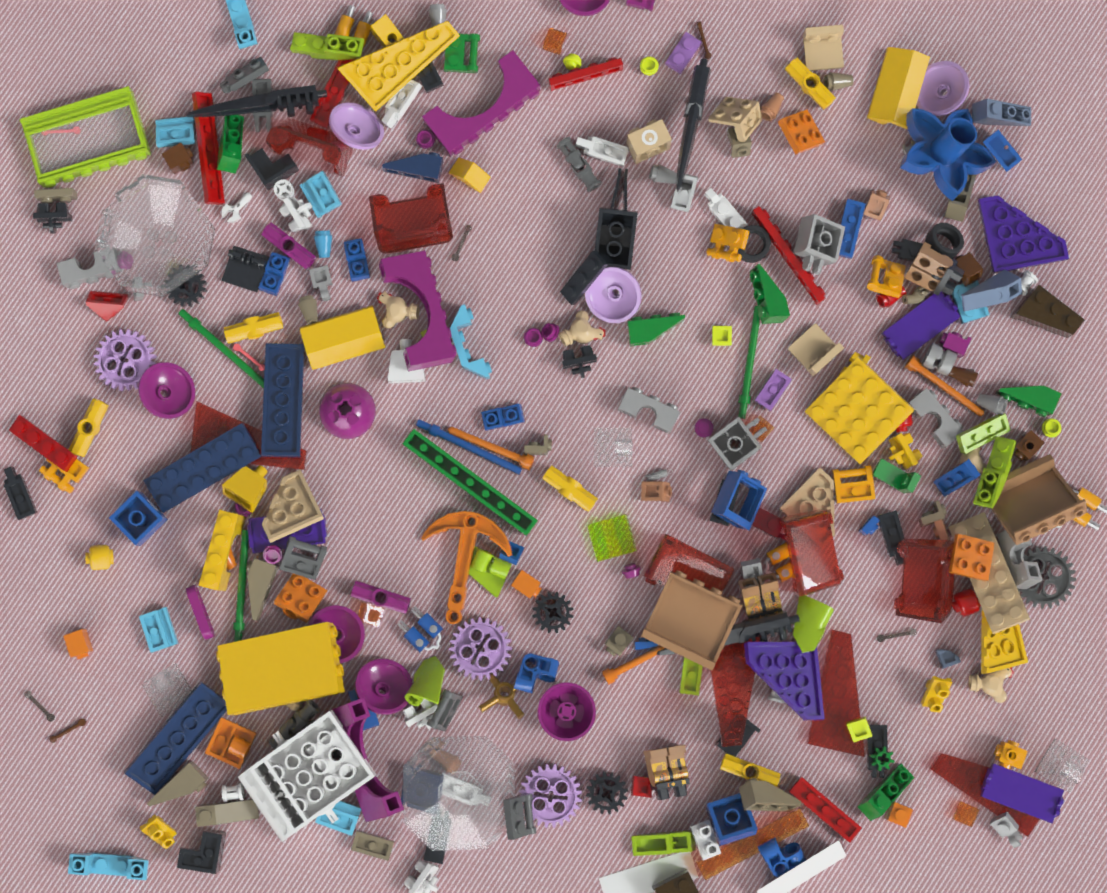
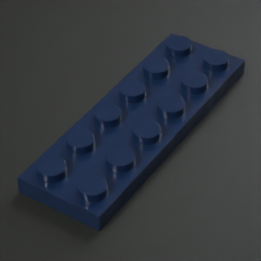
(282, 400)
(202, 467)
(177, 738)

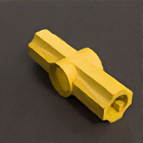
(801, 74)
(253, 327)
(94, 416)
(570, 488)
(738, 766)

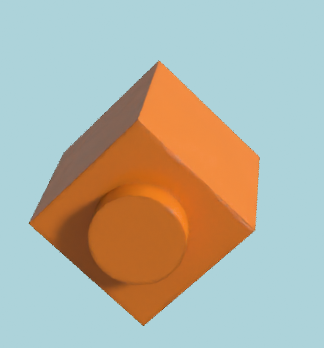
(527, 584)
(78, 644)
(898, 814)

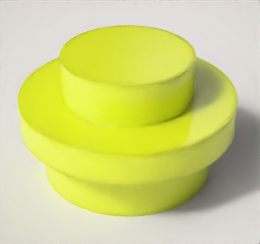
(572, 61)
(649, 66)
(1051, 428)

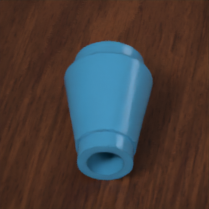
(323, 243)

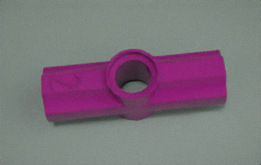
(280, 238)
(368, 593)

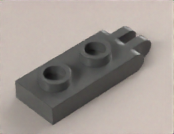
(244, 75)

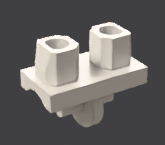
(299, 211)
(413, 716)
(705, 839)
(425, 881)

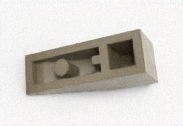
(957, 208)
(259, 581)
(187, 781)
(766, 797)
(226, 812)

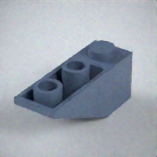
(1000, 113)
(993, 291)

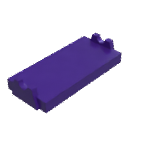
(921, 325)
(312, 534)
(1022, 793)

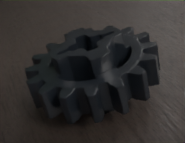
(192, 283)
(545, 623)
(615, 788)

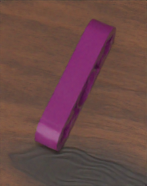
(200, 612)

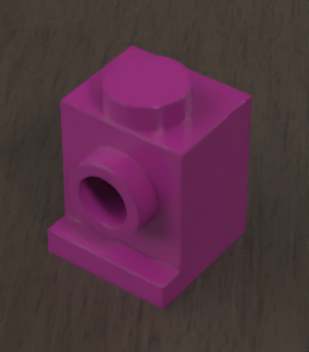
(954, 343)

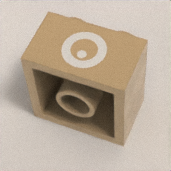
(648, 141)

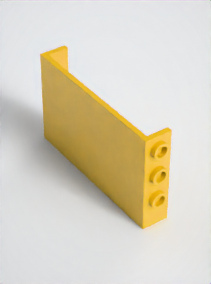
(280, 668)

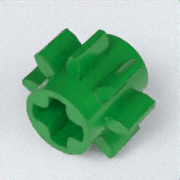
(881, 763)

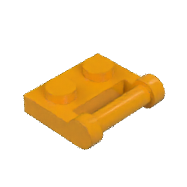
(892, 277)
(855, 490)

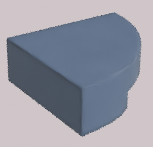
(947, 658)

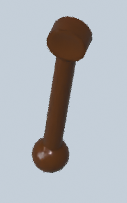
(707, 55)
(82, 722)

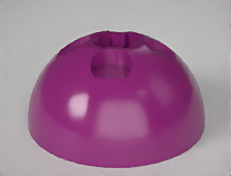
(358, 411)
(557, 723)

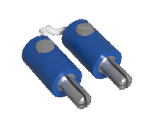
(415, 638)

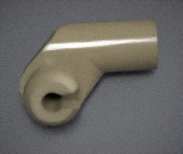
(916, 297)

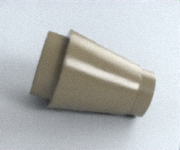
(837, 81)
(308, 307)

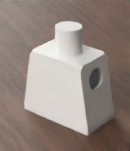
(398, 371)

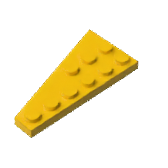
(390, 68)
(1001, 649)

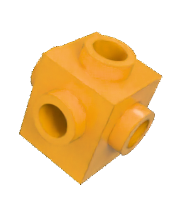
(1016, 755)

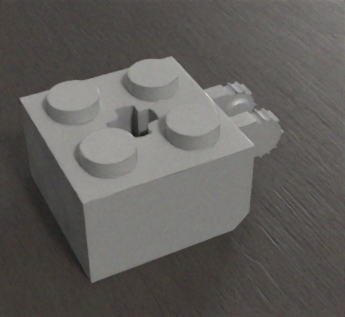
(818, 242)
(736, 431)

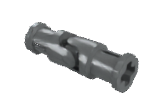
(575, 159)
(297, 722)

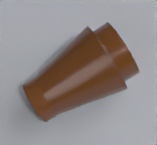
(964, 375)

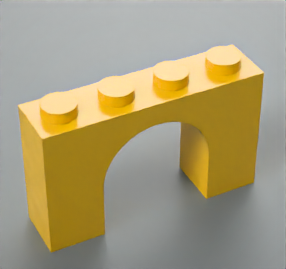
(214, 571)

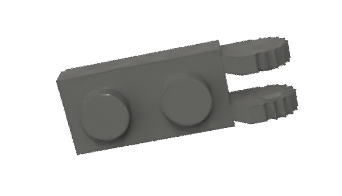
(262, 86)

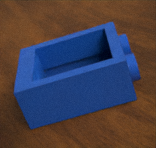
(1006, 157)
(751, 503)

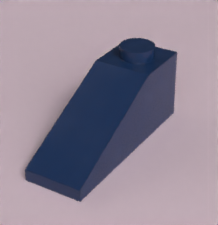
(421, 166)

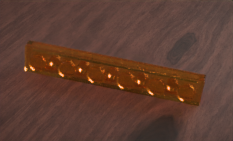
(747, 847)

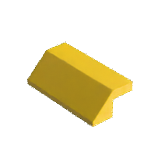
(898, 86)
(342, 337)

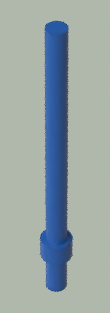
(435, 430)

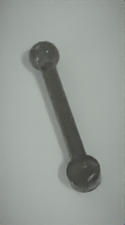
(455, 257)
(880, 638)
(50, 717)

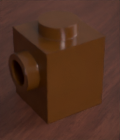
(178, 158)
(972, 269)
(1027, 445)

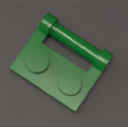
(455, 54)

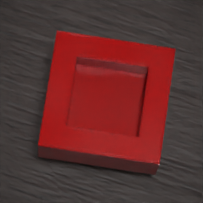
(641, 787)

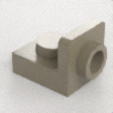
(739, 149)
(535, 448)
(930, 517)
(618, 641)

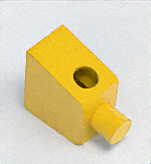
(385, 30)
(246, 487)

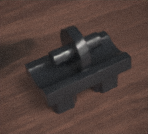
(44, 215)
(587, 357)

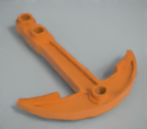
(466, 546)

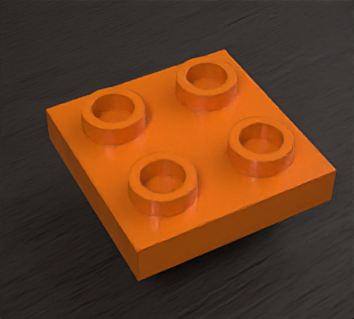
(801, 131)
(971, 557)
(300, 597)
(230, 743)

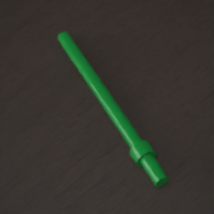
(195, 324)
(744, 398)
(238, 625)

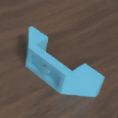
(242, 23)
(478, 366)
(108, 864)

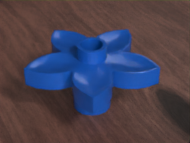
(945, 149)

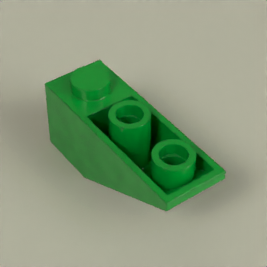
(231, 144)
(769, 298)
(648, 330)
(1037, 398)
(885, 793)

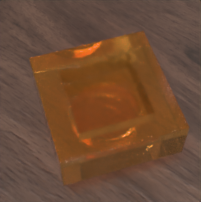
(762, 423)
(965, 814)

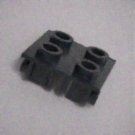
(245, 268)

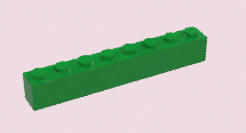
(470, 482)

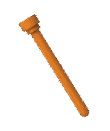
(915, 365)
(525, 461)
(611, 674)

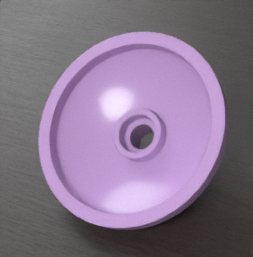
(940, 78)
(356, 126)
(612, 306)

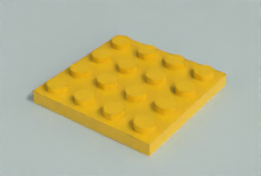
(859, 410)

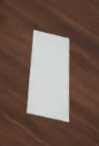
(805, 870)
(643, 877)

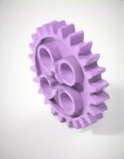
(109, 353)
(496, 657)
(553, 777)

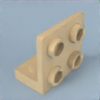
(823, 47)
(740, 113)
(814, 349)

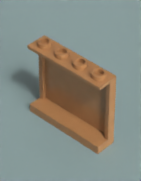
(1036, 501)
(692, 619)

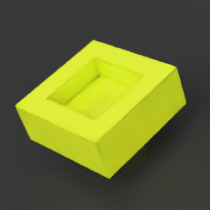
(721, 335)
(859, 729)

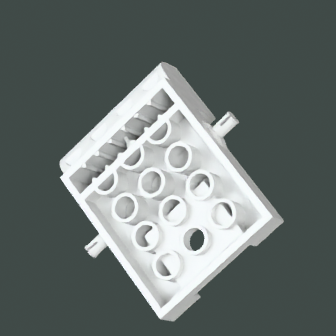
(302, 777)

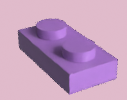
(683, 53)
(773, 390)

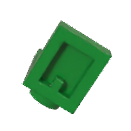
(896, 477)

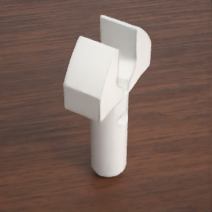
(236, 208)

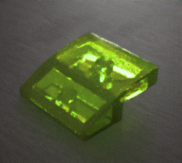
(612, 538)

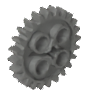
(1061, 582)

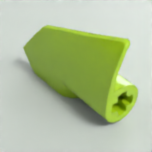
(489, 570)
(813, 620)
(426, 683)

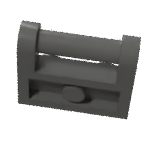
(300, 563)
(445, 710)
(515, 816)

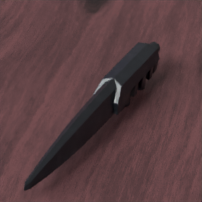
(269, 102)
(693, 113)
(757, 627)

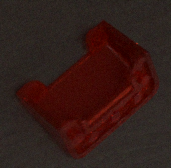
(286, 133)
(411, 221)
(811, 551)
(677, 555)
(926, 580)

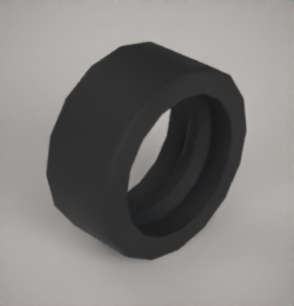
(950, 233)
(766, 246)

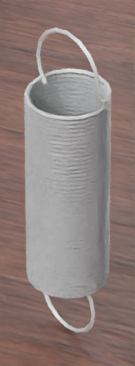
(657, 475)

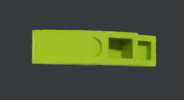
(327, 47)
(995, 473)

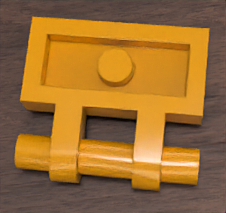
(727, 236)
(75, 473)

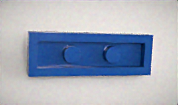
(851, 220)
(956, 478)

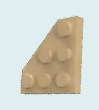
(812, 495)
(291, 508)

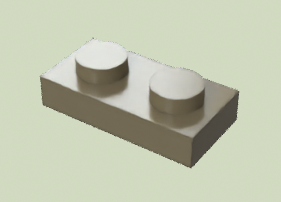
(48, 195)
(372, 845)

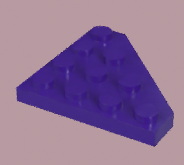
(1016, 239)
(790, 674)

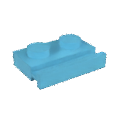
(175, 131)
(320, 194)
(971, 315)
(158, 629)
(348, 817)

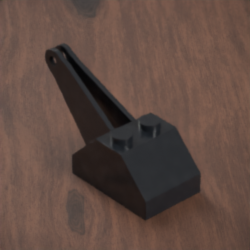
(616, 230)

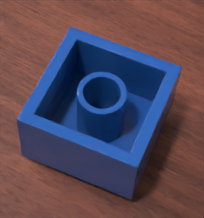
(138, 518)
(730, 819)

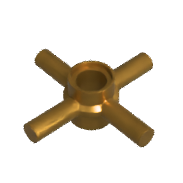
(502, 700)

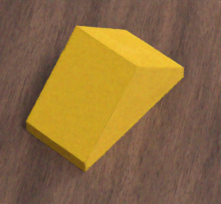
(470, 174)

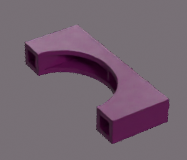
(457, 132)
(415, 273)
(373, 797)

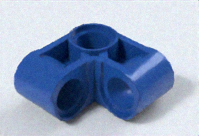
(544, 669)
(784, 858)

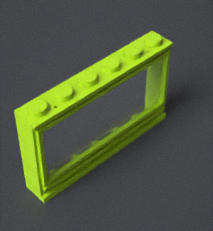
(85, 137)

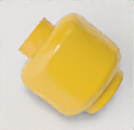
(99, 557)

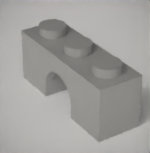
(73, 275)
(665, 414)
(947, 428)
(1023, 572)

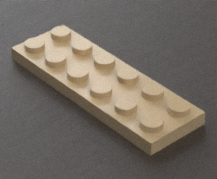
(999, 594)

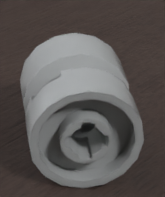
(939, 359)

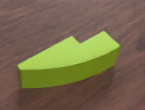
(663, 843)

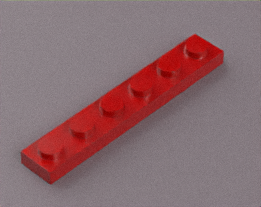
(208, 151)
(793, 261)

